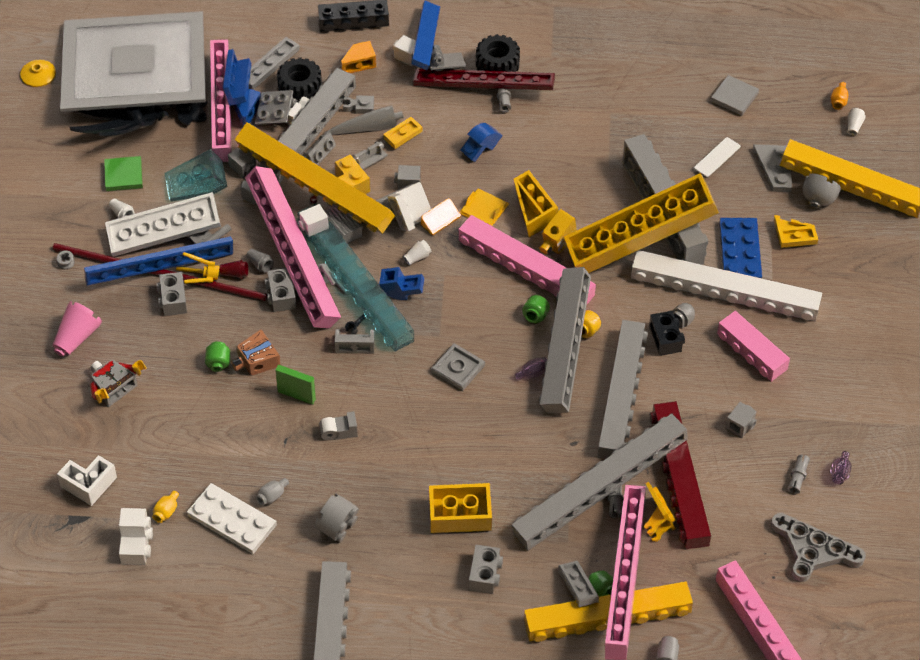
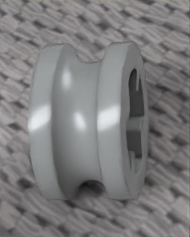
(67, 264)

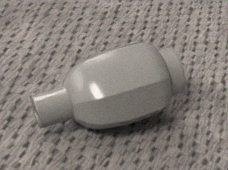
(271, 491)

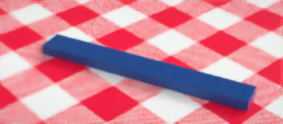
(157, 261)

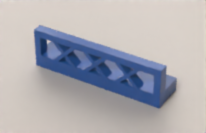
(236, 79)

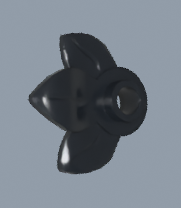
(191, 112)

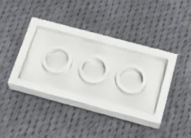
(232, 518)

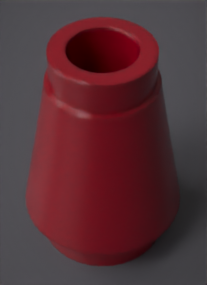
(234, 269)

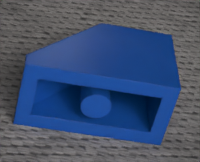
(247, 110)

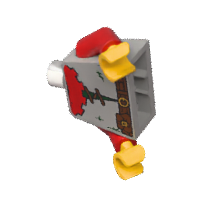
(114, 380)

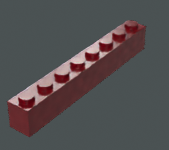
(684, 486)

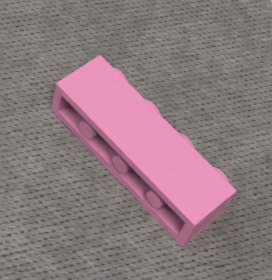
(753, 346)

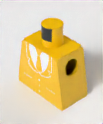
(554, 233)

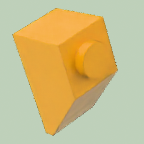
(359, 58)

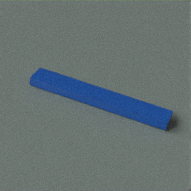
(425, 35)

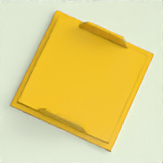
(484, 207)

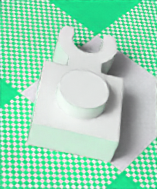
(295, 110)

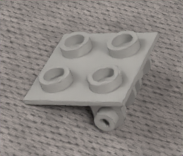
(443, 61)
(274, 107)

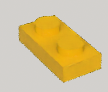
(402, 132)

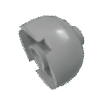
(820, 191)

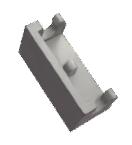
(354, 342)

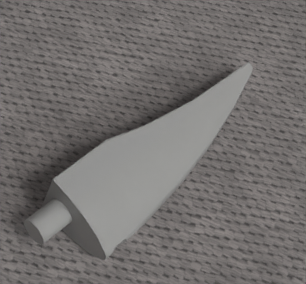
(372, 121)

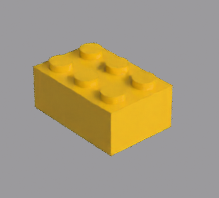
(460, 508)

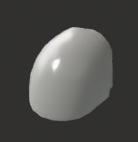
(684, 313)

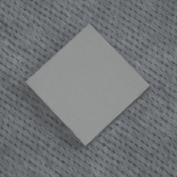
(735, 95)
(458, 367)

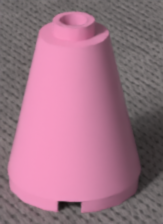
(74, 328)

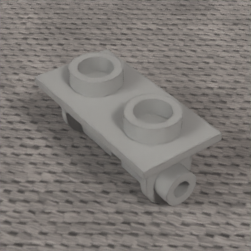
(320, 148)
(371, 155)

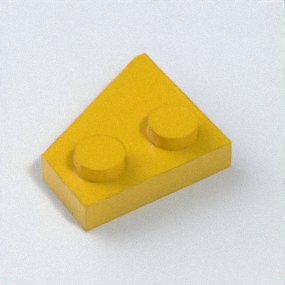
(795, 233)

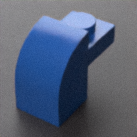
(481, 137)
(400, 286)

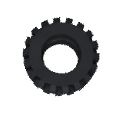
(498, 54)
(300, 76)

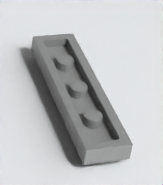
(271, 61)

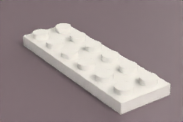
(162, 224)

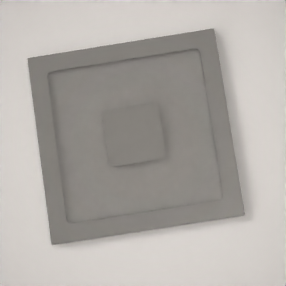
(133, 61)

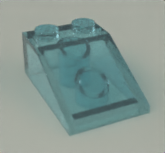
(196, 177)

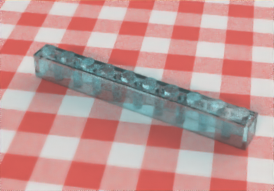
(362, 286)

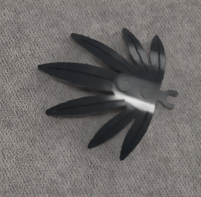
(122, 119)

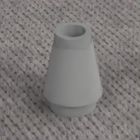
(260, 260)

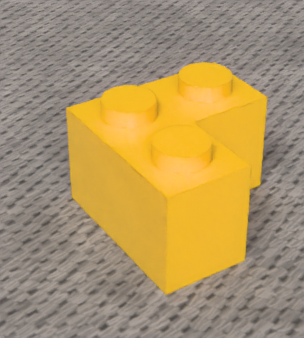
(351, 173)

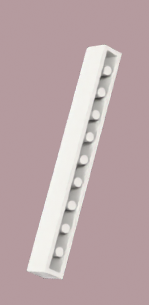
(726, 285)

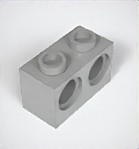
(281, 290)
(173, 294)
(485, 569)

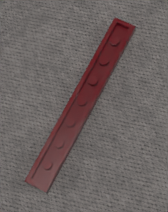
(484, 79)

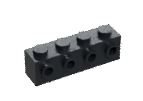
(357, 15)

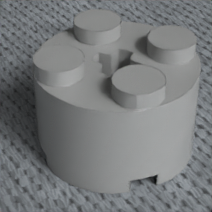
(336, 517)

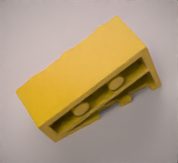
(534, 202)

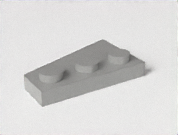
(770, 159)

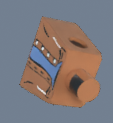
(256, 354)

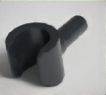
(354, 325)

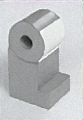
(339, 427)

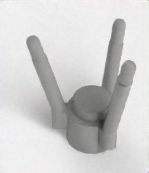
(329, 276)

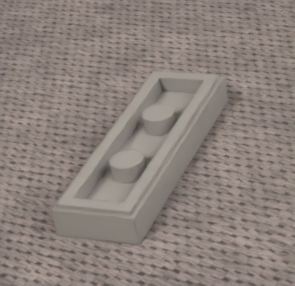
(578, 583)

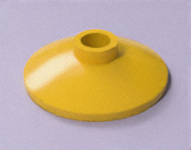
(38, 73)

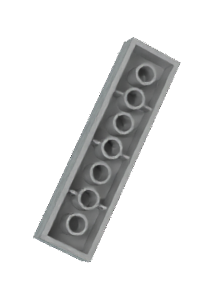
(652, 177)

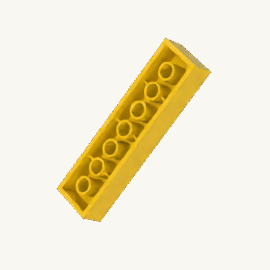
(641, 224)

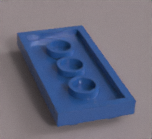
(740, 246)

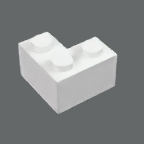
(87, 483)
(135, 536)

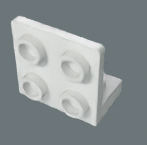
(409, 206)

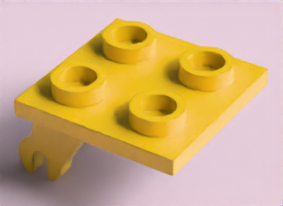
(662, 518)

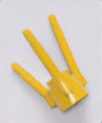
(210, 272)

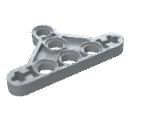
(823, 553)

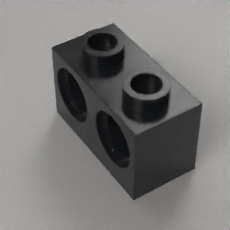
(665, 328)

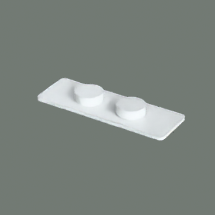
(717, 157)

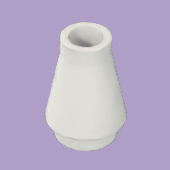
(855, 120)
(121, 209)
(417, 252)

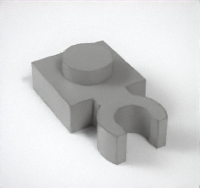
(361, 104)

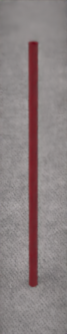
(215, 285)

